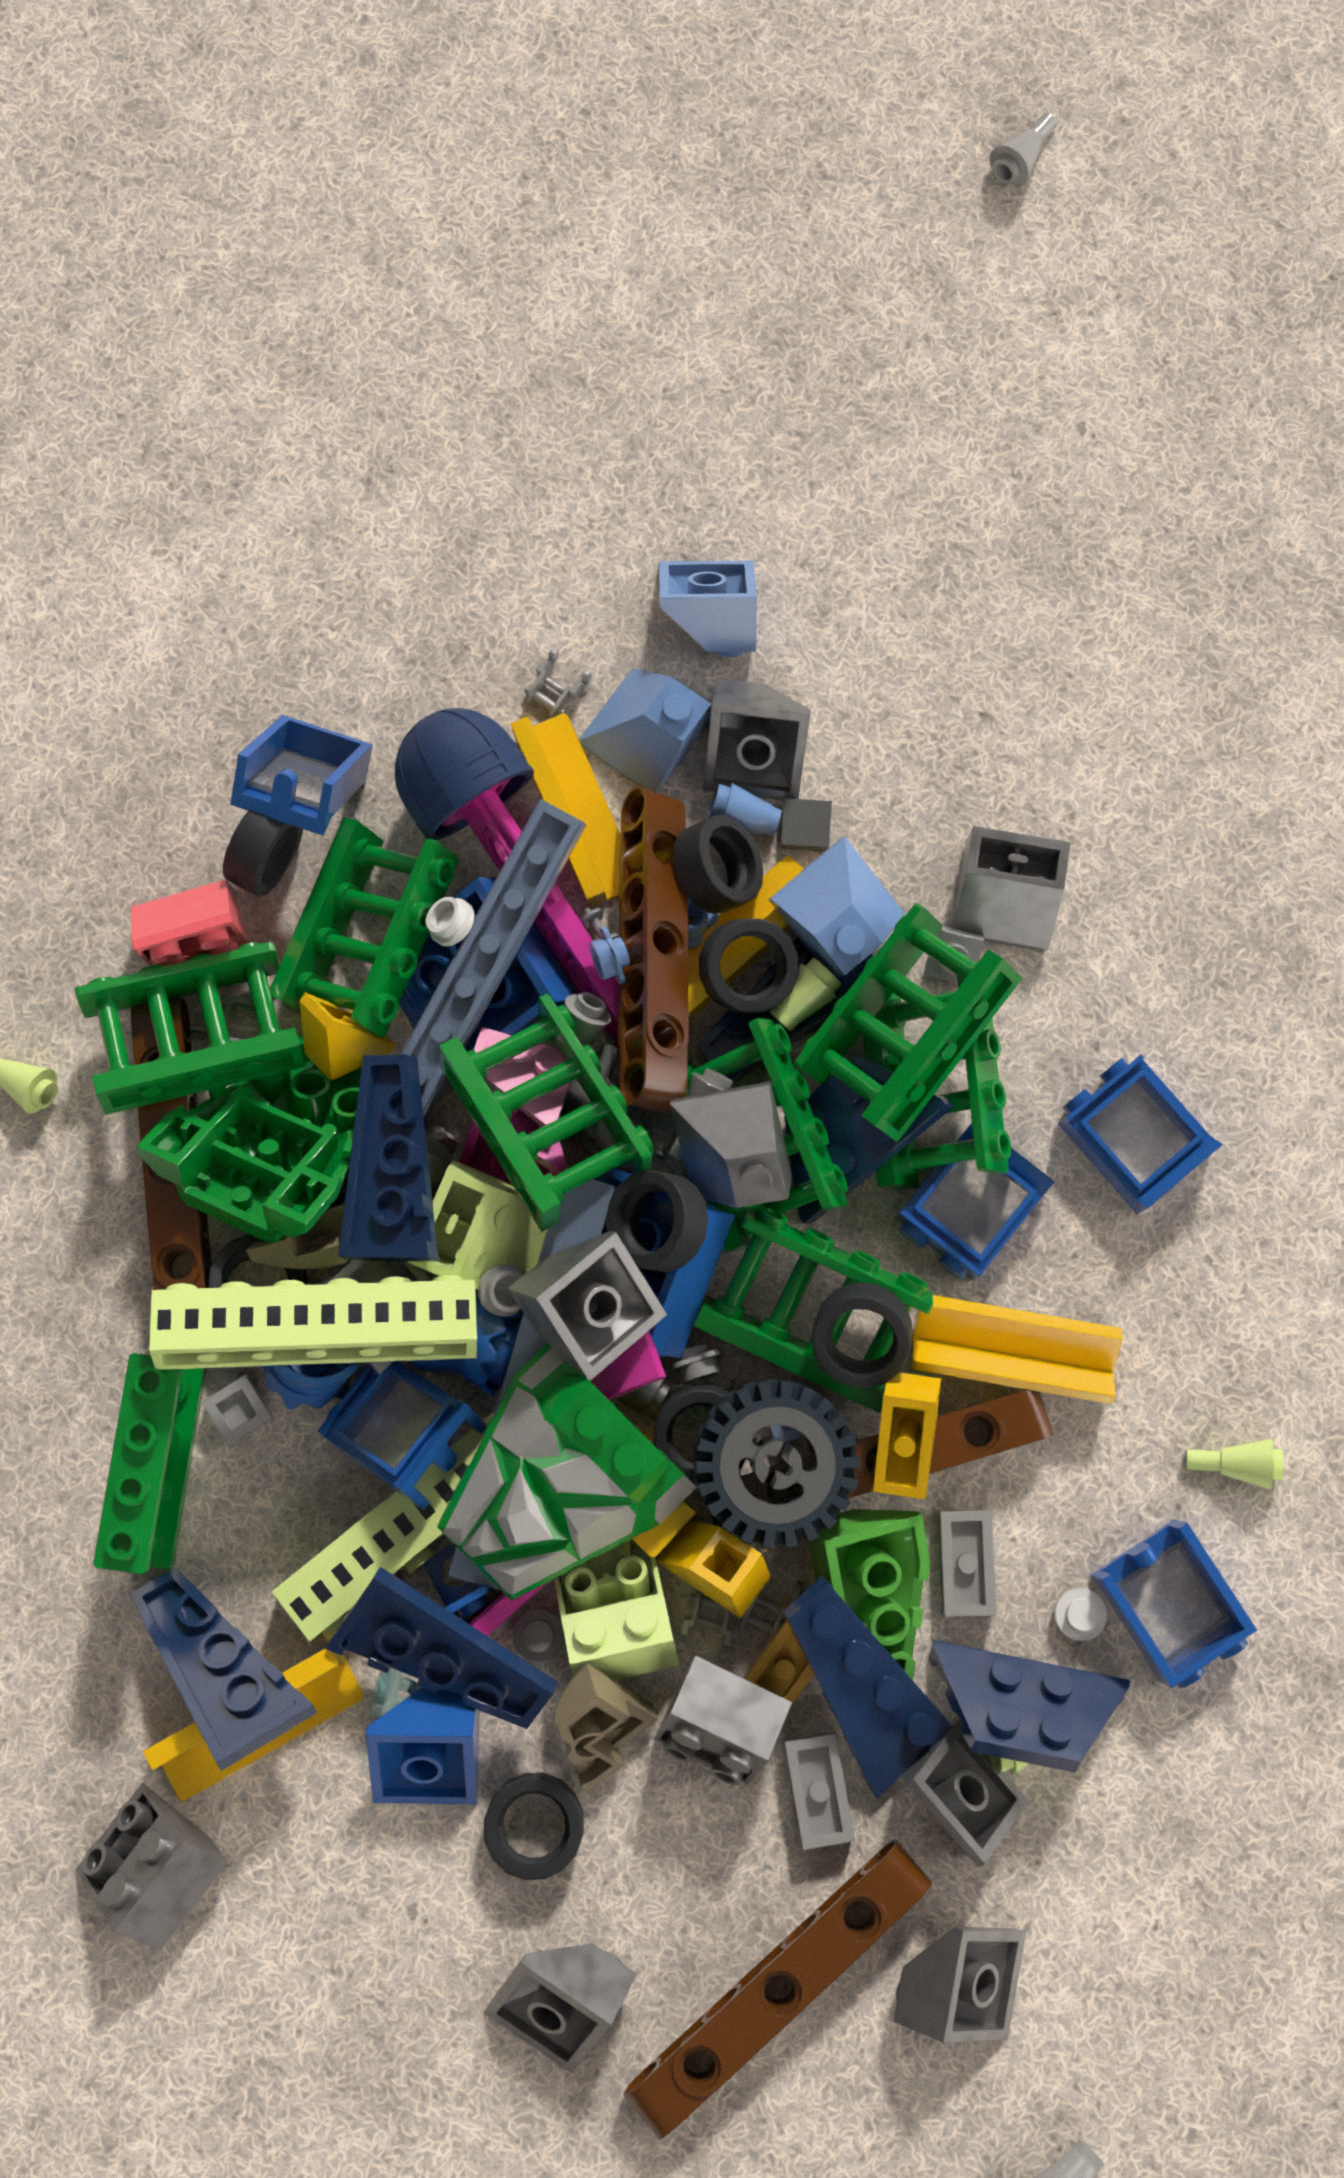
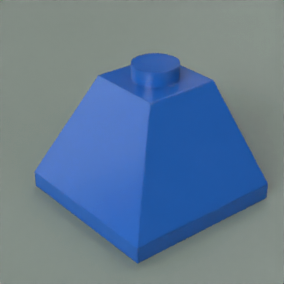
(425, 1751)

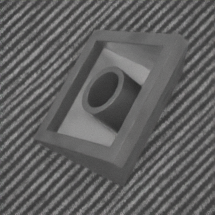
(966, 1794)

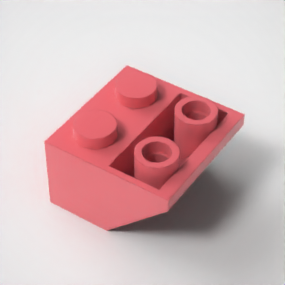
(188, 925)

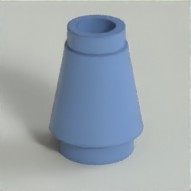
(746, 808)

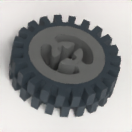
(821, 1485)

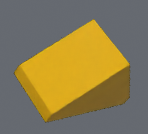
(334, 1040)

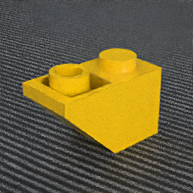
(716, 1565)

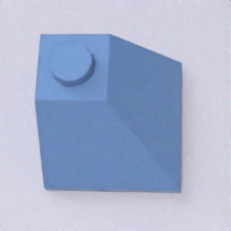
(712, 602)
(647, 727)
(838, 908)

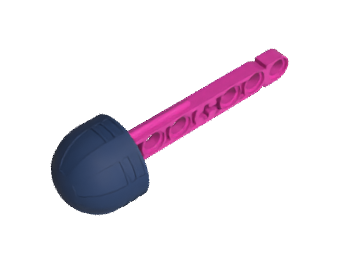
(458, 773)

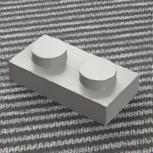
(967, 1563)
(819, 1790)

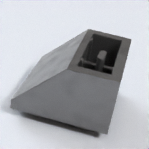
(1011, 887)
(722, 1722)
(149, 1869)

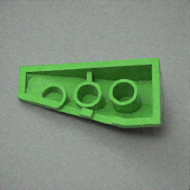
(879, 1571)

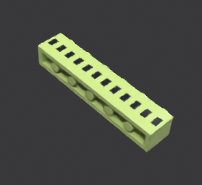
(313, 1323)
(388, 1537)

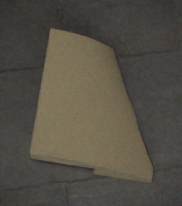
(310, 1250)
(597, 1720)

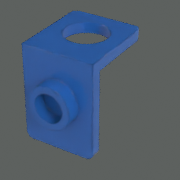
(461, 1599)

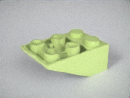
(481, 1226)
(616, 1614)

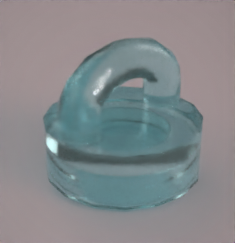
(386, 1691)

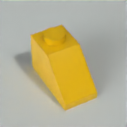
(907, 1435)

